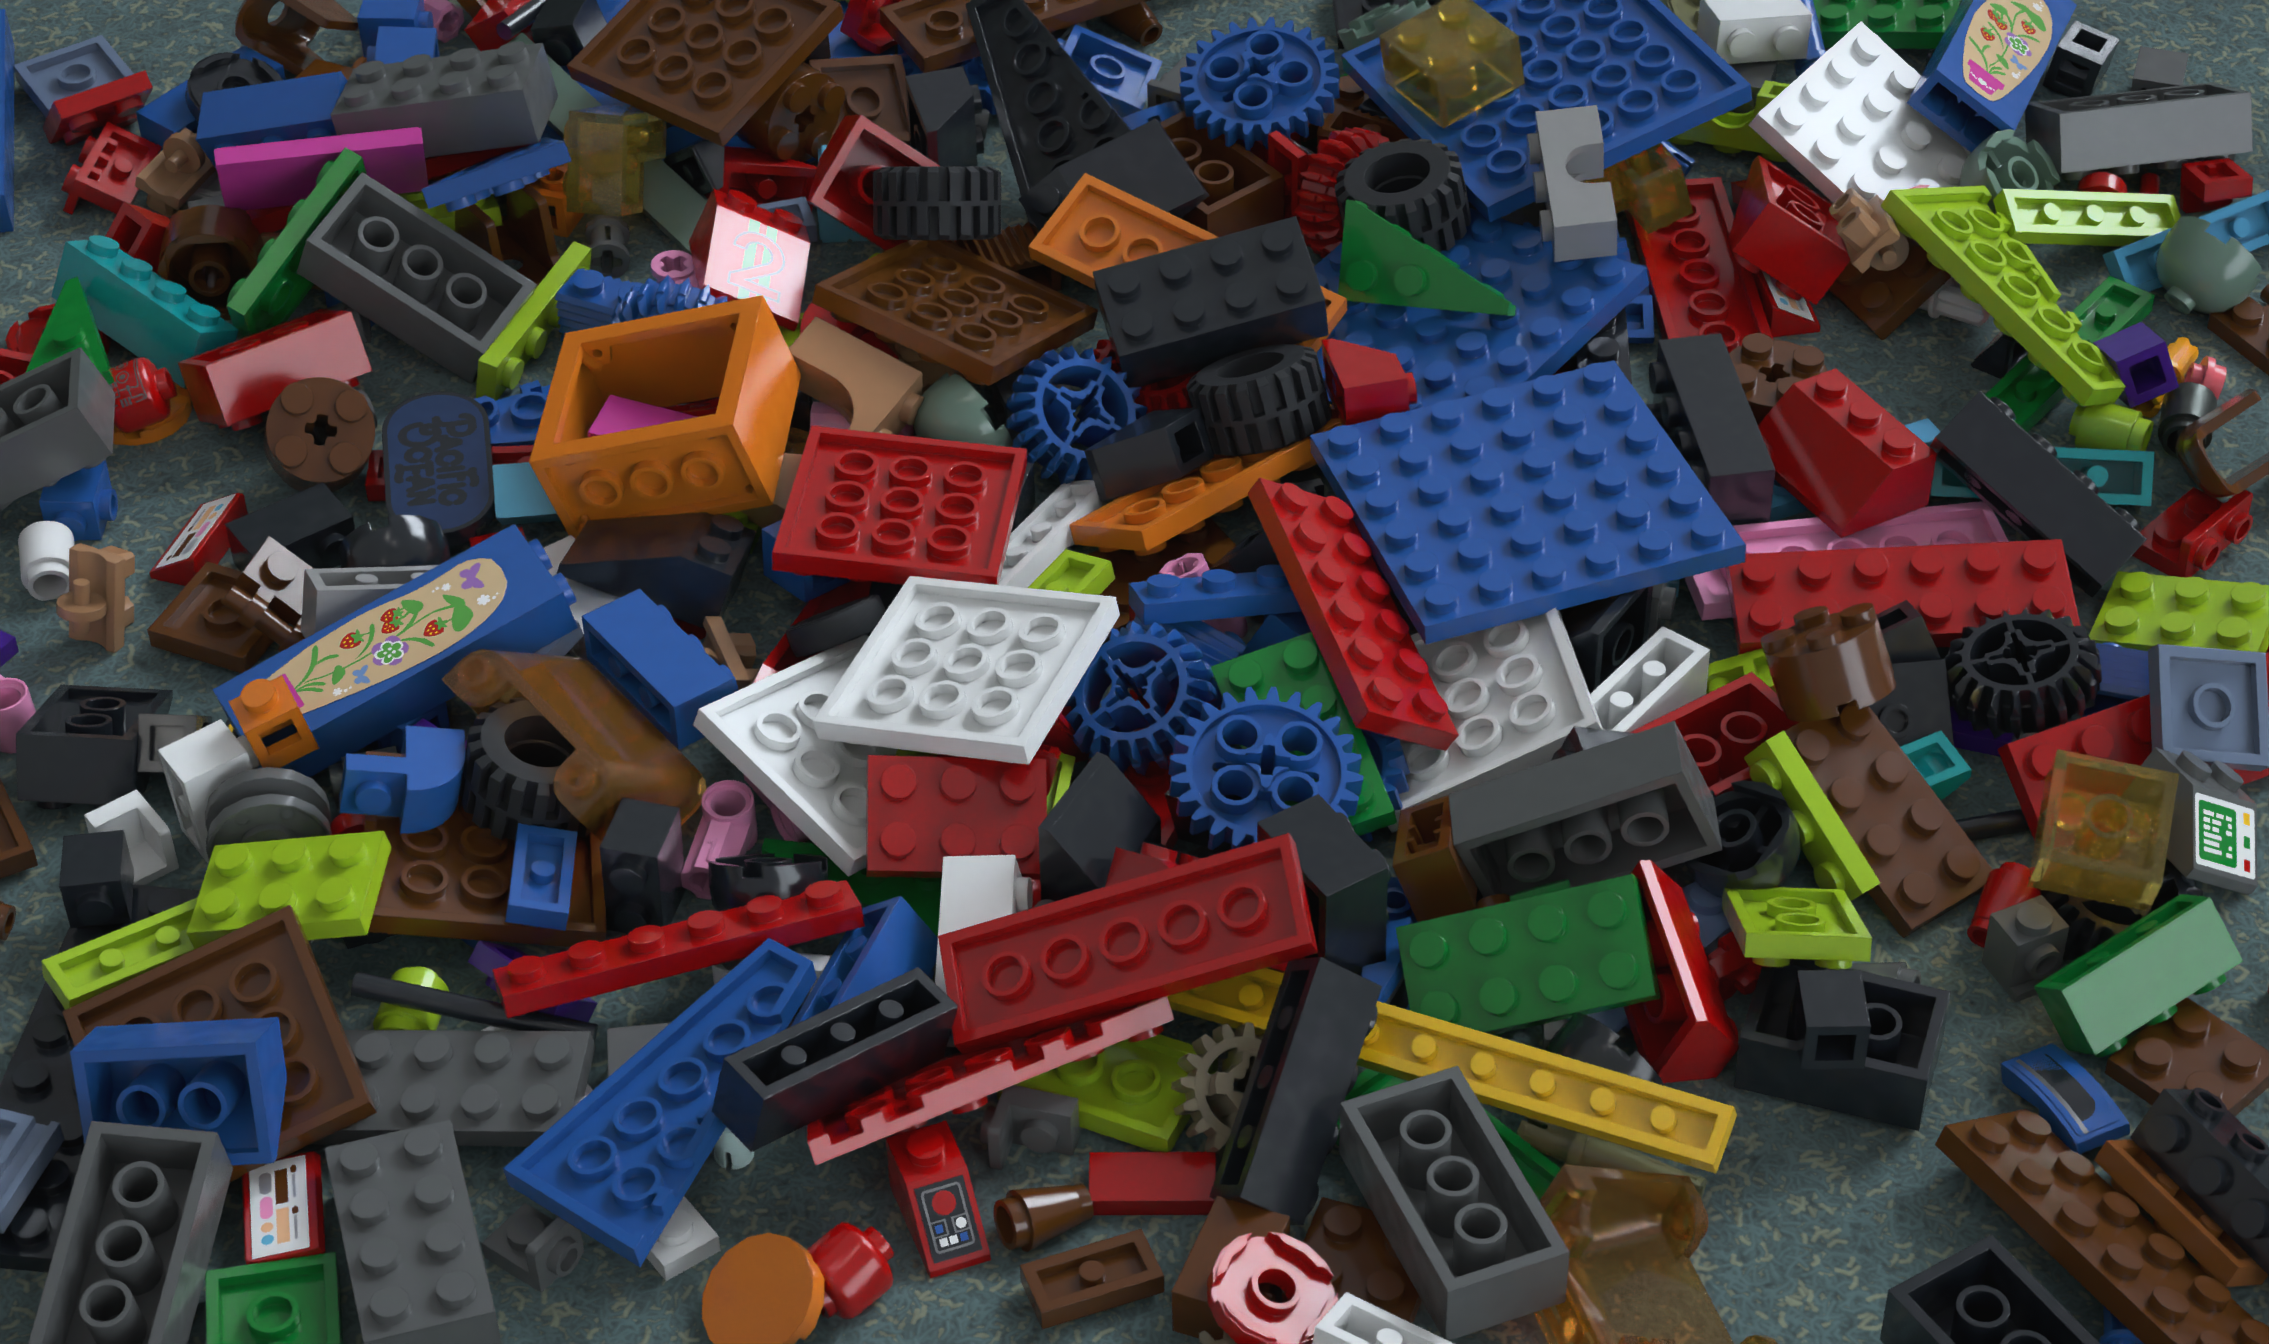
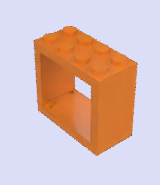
(677, 466)

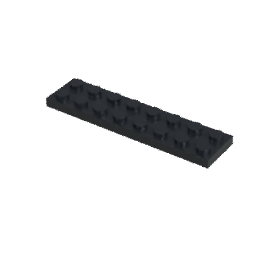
(43, 1086)

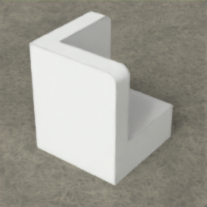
(145, 833)

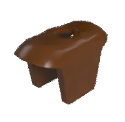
(292, 31)
(523, 237)
(2195, 461)

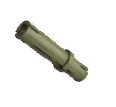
(1590, 1151)

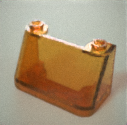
(614, 742)
(1630, 1260)

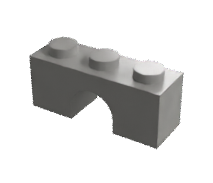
(1578, 214)

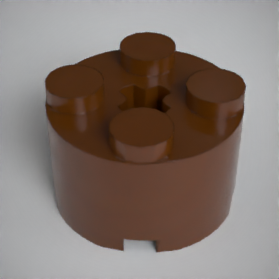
(796, 116)
(209, 252)
(1771, 367)
(326, 405)
(1829, 662)

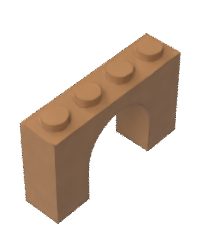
(858, 382)

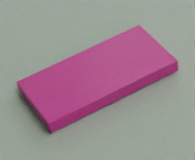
(288, 170)

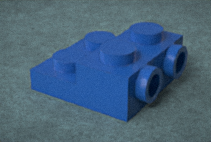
(1113, 68)

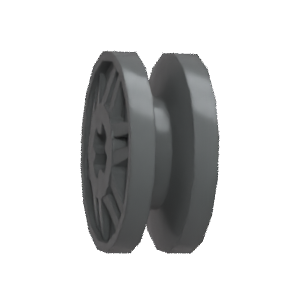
(266, 807)

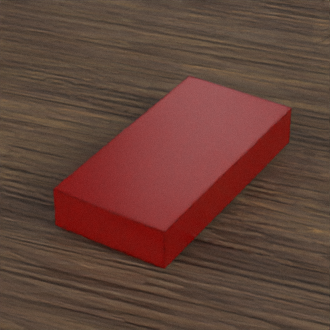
(1151, 1182)

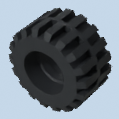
(1412, 187)
(937, 203)
(1261, 399)
(513, 769)

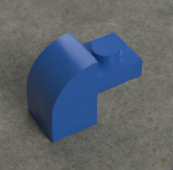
(416, 786)

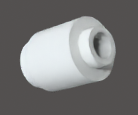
(45, 559)

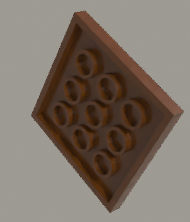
(703, 59)
(955, 308)
(458, 884)
(249, 975)

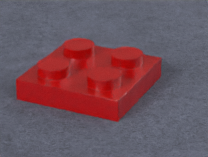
(80, 113)

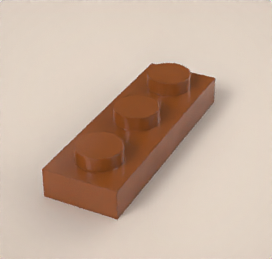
(2177, 1214)

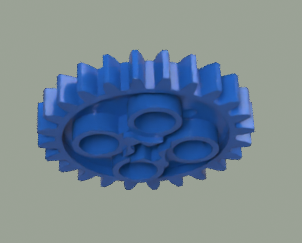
(1259, 82)
(1265, 770)

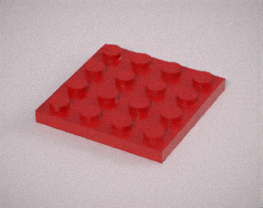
(899, 508)

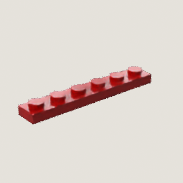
(676, 948)

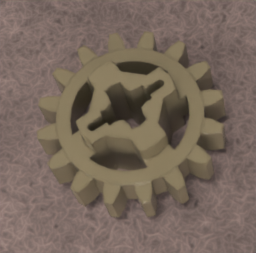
(1215, 1091)

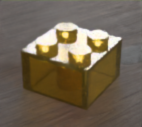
(1451, 60)
(2103, 830)

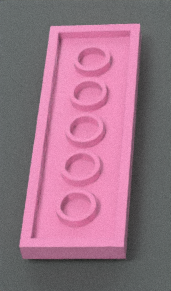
(1925, 526)

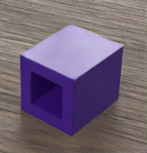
(2140, 362)

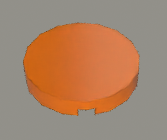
(763, 1293)

